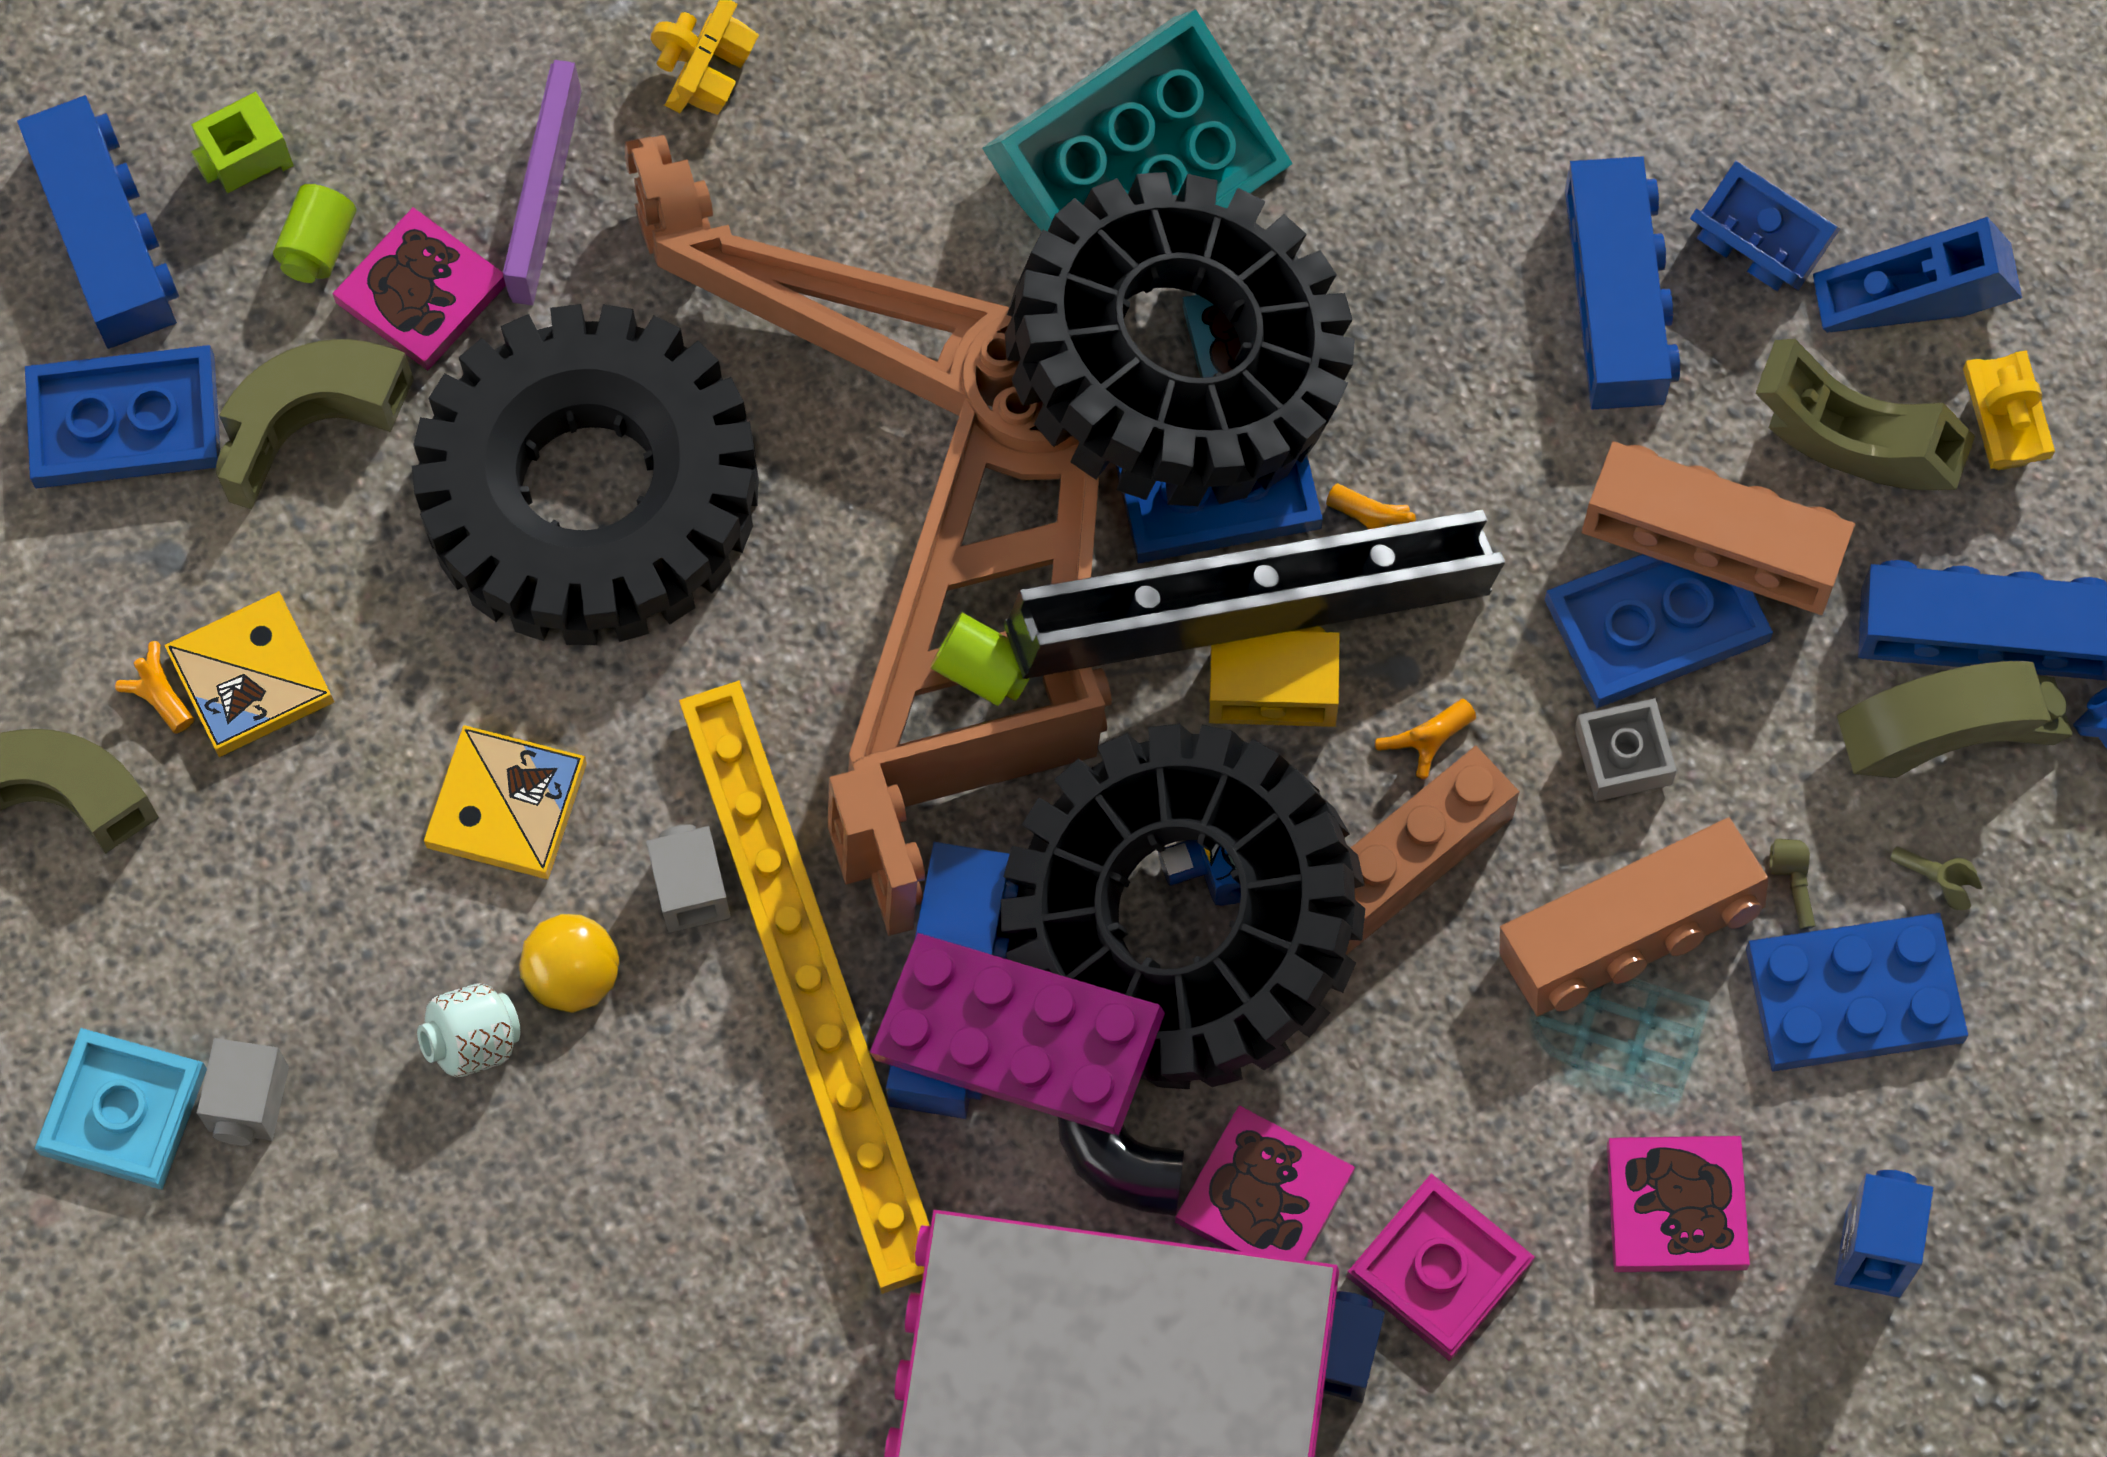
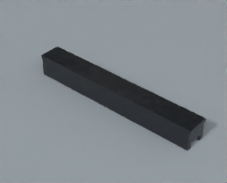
(1251, 594)

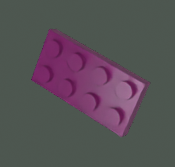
(1018, 1033)

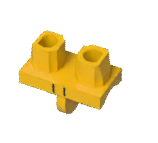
(697, 81)
(2009, 410)

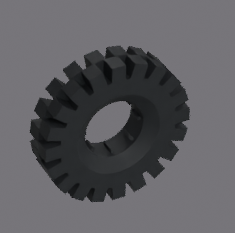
(566, 381)
(1135, 413)
(1291, 912)

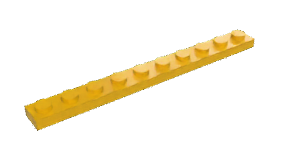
(809, 982)

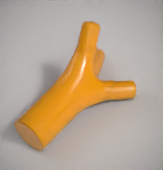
(1366, 510)
(157, 690)
(1431, 734)

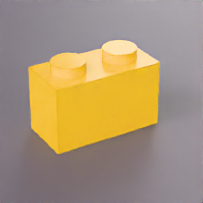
(1276, 679)

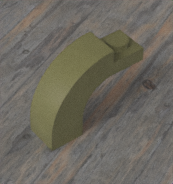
(302, 387)
(1860, 434)
(1951, 712)
(76, 776)

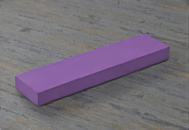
(542, 182)

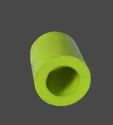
(314, 233)
(979, 661)

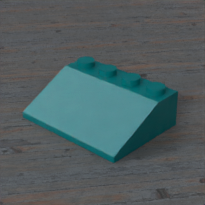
(1149, 110)

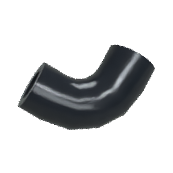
(1124, 1168)

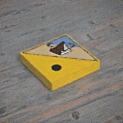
(249, 674)
(505, 802)

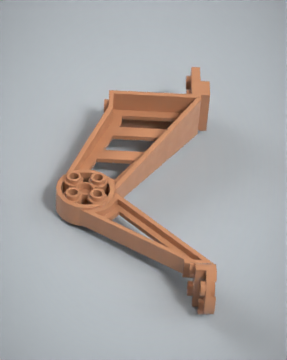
(969, 375)

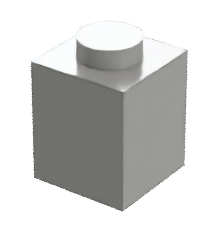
(688, 877)
(242, 1091)

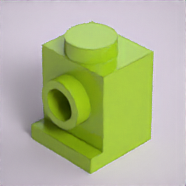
(239, 144)

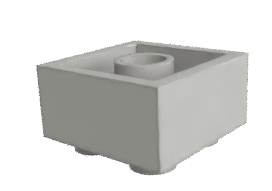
(1625, 749)

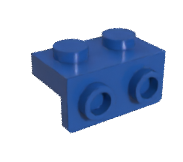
(1765, 226)

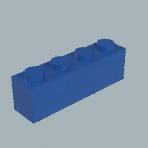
(97, 221)
(1619, 283)
(1982, 618)
(962, 908)

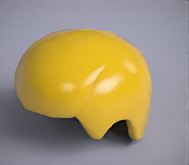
(569, 963)

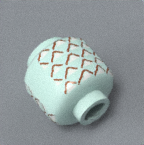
(469, 1030)

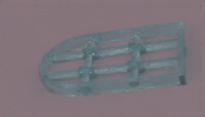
(1634, 1048)

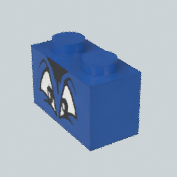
(1884, 1233)

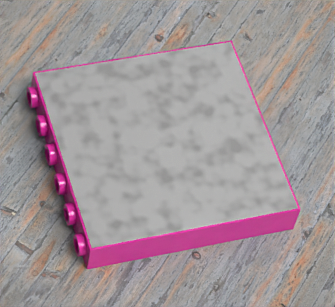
(1108, 1346)

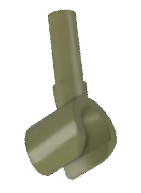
(1792, 859)
(1948, 875)

